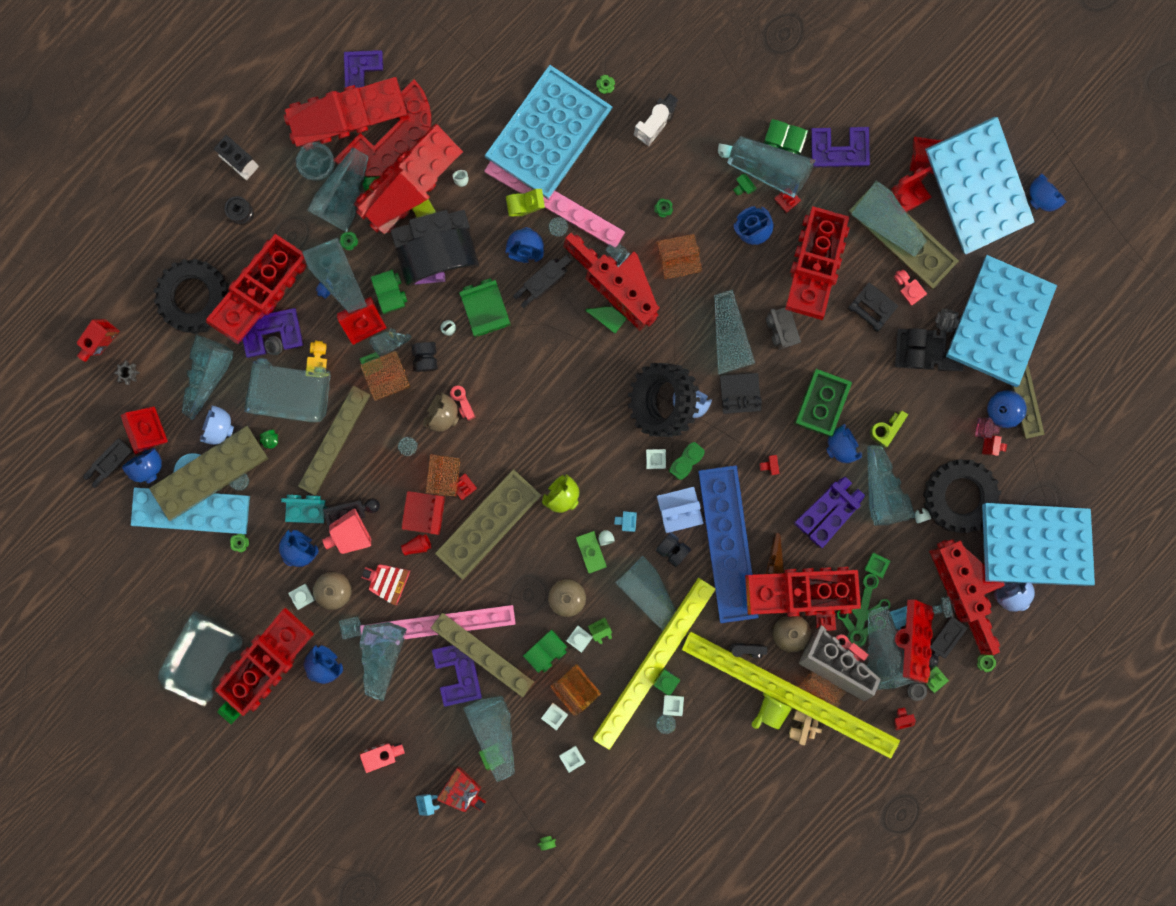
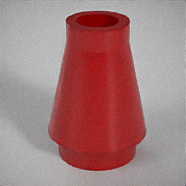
(417, 545)

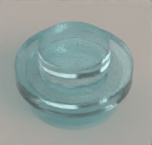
(558, 226)
(407, 446)
(240, 483)
(665, 724)

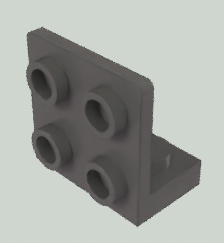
(783, 328)

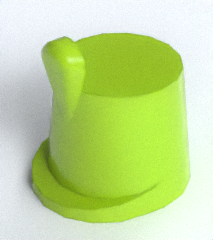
(771, 713)

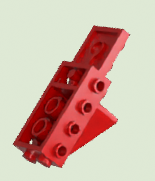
(344, 112)
(407, 180)
(817, 262)
(622, 285)
(257, 288)
(966, 586)
(803, 592)
(264, 663)

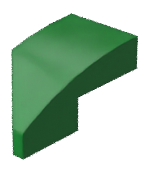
(608, 317)

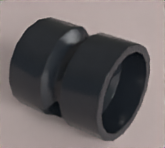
(239, 210)
(424, 357)
(668, 545)

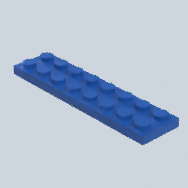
(726, 541)

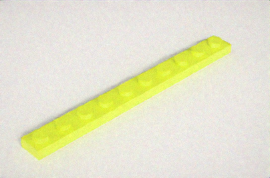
(653, 663)

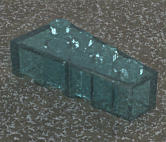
(771, 165)
(732, 340)

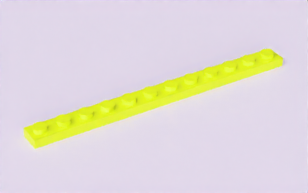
(791, 695)

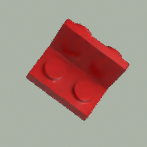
(911, 191)
(423, 512)

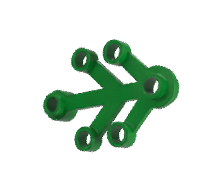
(863, 613)

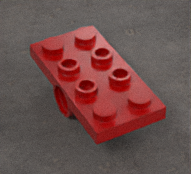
(916, 641)

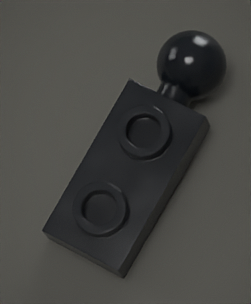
(337, 510)
(946, 640)

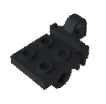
(923, 350)

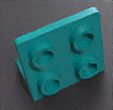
(304, 510)

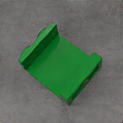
(484, 307)

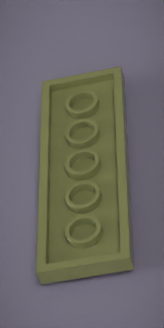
(931, 261)
(208, 473)
(488, 524)

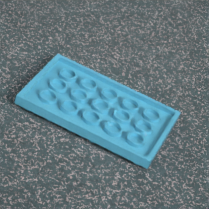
(548, 131)
(980, 185)
(1001, 321)
(1038, 544)

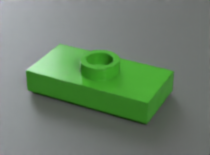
(591, 552)

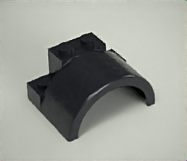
(434, 245)

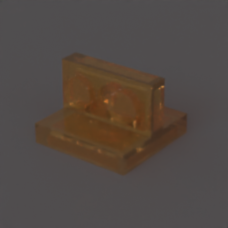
(679, 256)
(385, 376)
(443, 475)
(822, 689)
(575, 690)

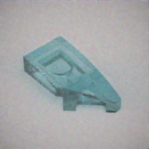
(388, 341)

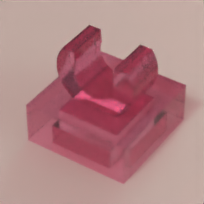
(986, 428)

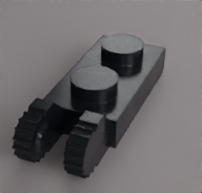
(109, 461)

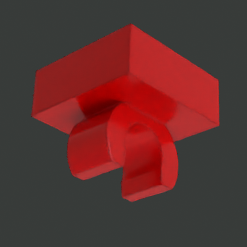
(786, 202)
(993, 446)
(771, 465)
(465, 487)
(826, 621)
(903, 721)

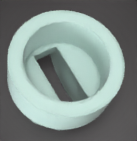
(724, 150)
(460, 178)
(451, 330)
(922, 517)
(606, 538)

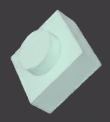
(656, 459)
(301, 596)
(579, 638)
(673, 705)
(554, 716)
(572, 758)

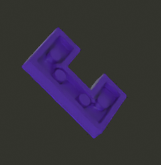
(358, 63)
(854, 155)
(284, 322)
(468, 686)

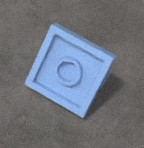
(680, 509)

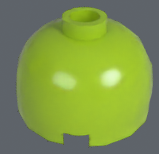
(563, 495)

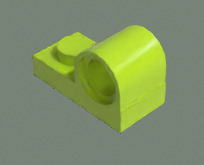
(525, 203)
(889, 431)

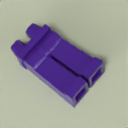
(833, 497)

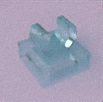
(619, 253)
(944, 607)
(350, 627)

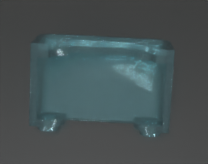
(287, 392)
(198, 658)

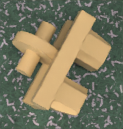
(800, 735)

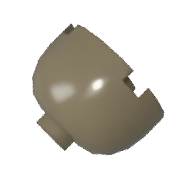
(442, 413)
(332, 590)
(567, 598)
(791, 633)

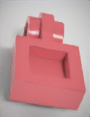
(912, 291)
(465, 409)
(859, 654)

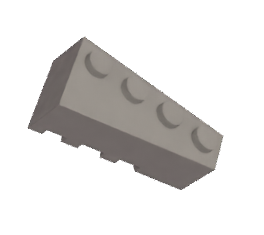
(837, 665)

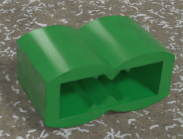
(786, 136)
(388, 291)
(690, 456)
(546, 650)

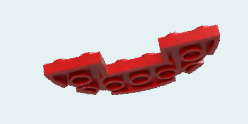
(399, 138)

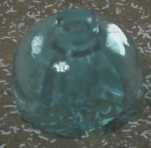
(315, 161)

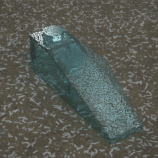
(339, 192)
(887, 217)
(334, 272)
(208, 367)
(886, 498)
(647, 590)
(380, 652)
(884, 655)
(493, 732)

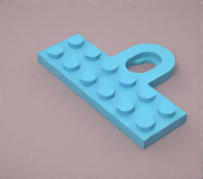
(214, 514)

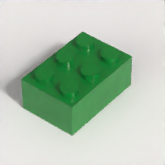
(822, 403)

